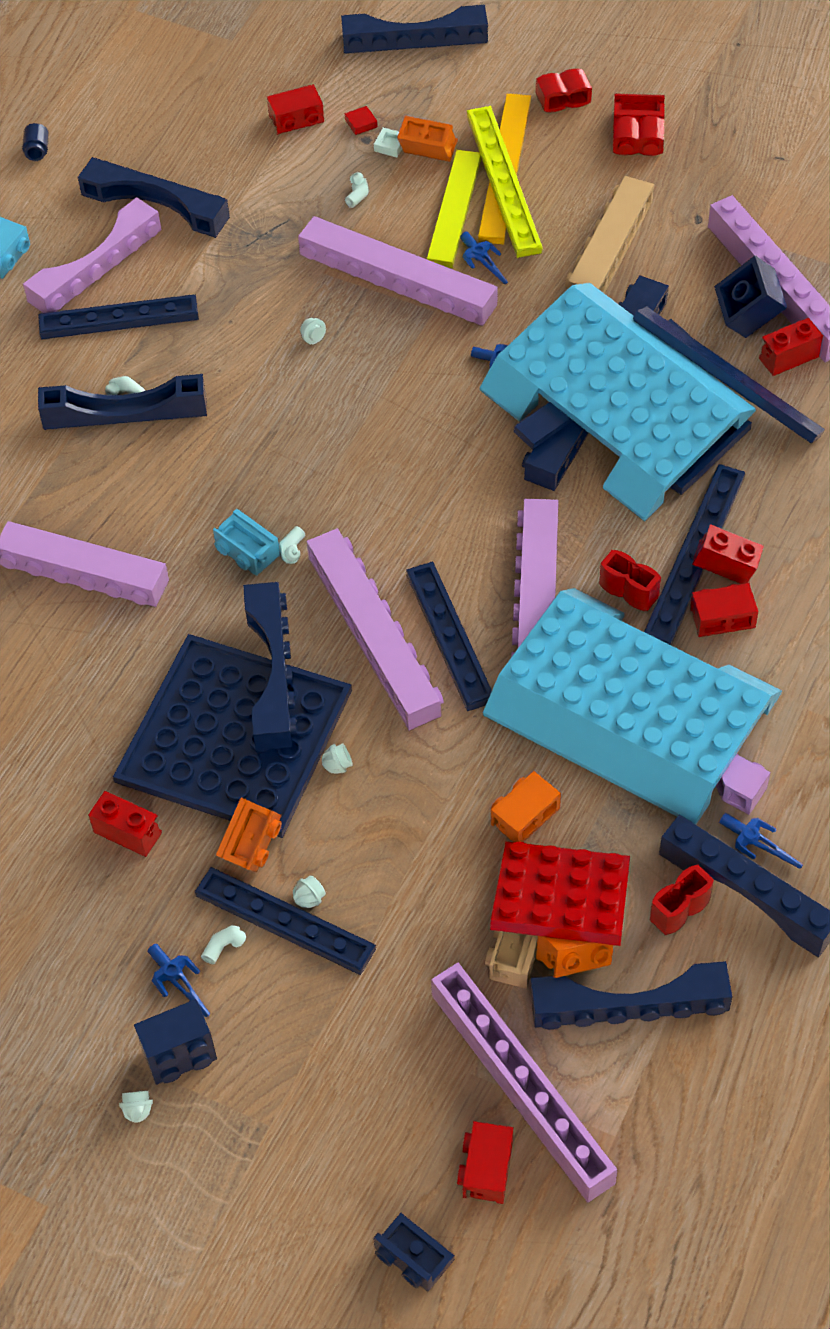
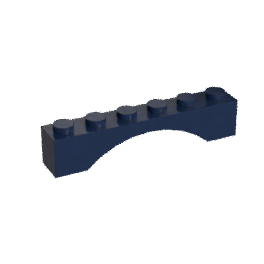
(372, 34)
(111, 182)
(70, 407)
(272, 711)
(793, 911)
(565, 1002)

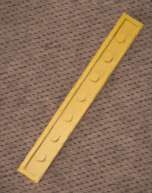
(513, 132)

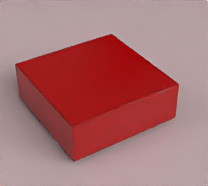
(361, 120)

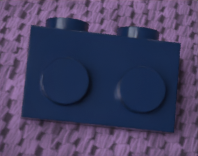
(413, 1252)

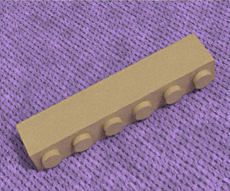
(612, 234)

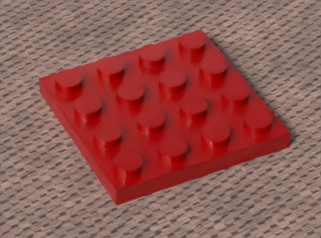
(561, 893)

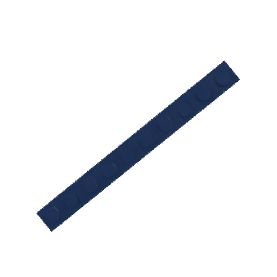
(552, 458)

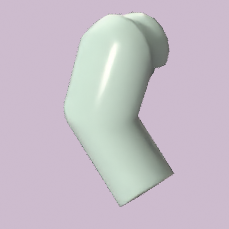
(359, 188)
(123, 385)
(288, 545)
(219, 940)

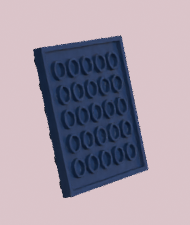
(200, 736)

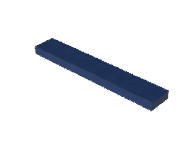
(118, 316)
(449, 635)
(285, 920)

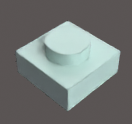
(388, 143)

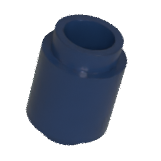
(35, 141)

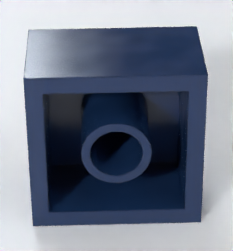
(750, 297)
(176, 1042)

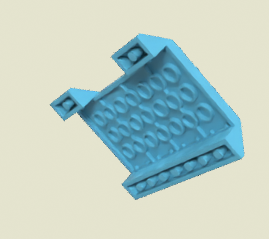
(620, 388)
(627, 704)

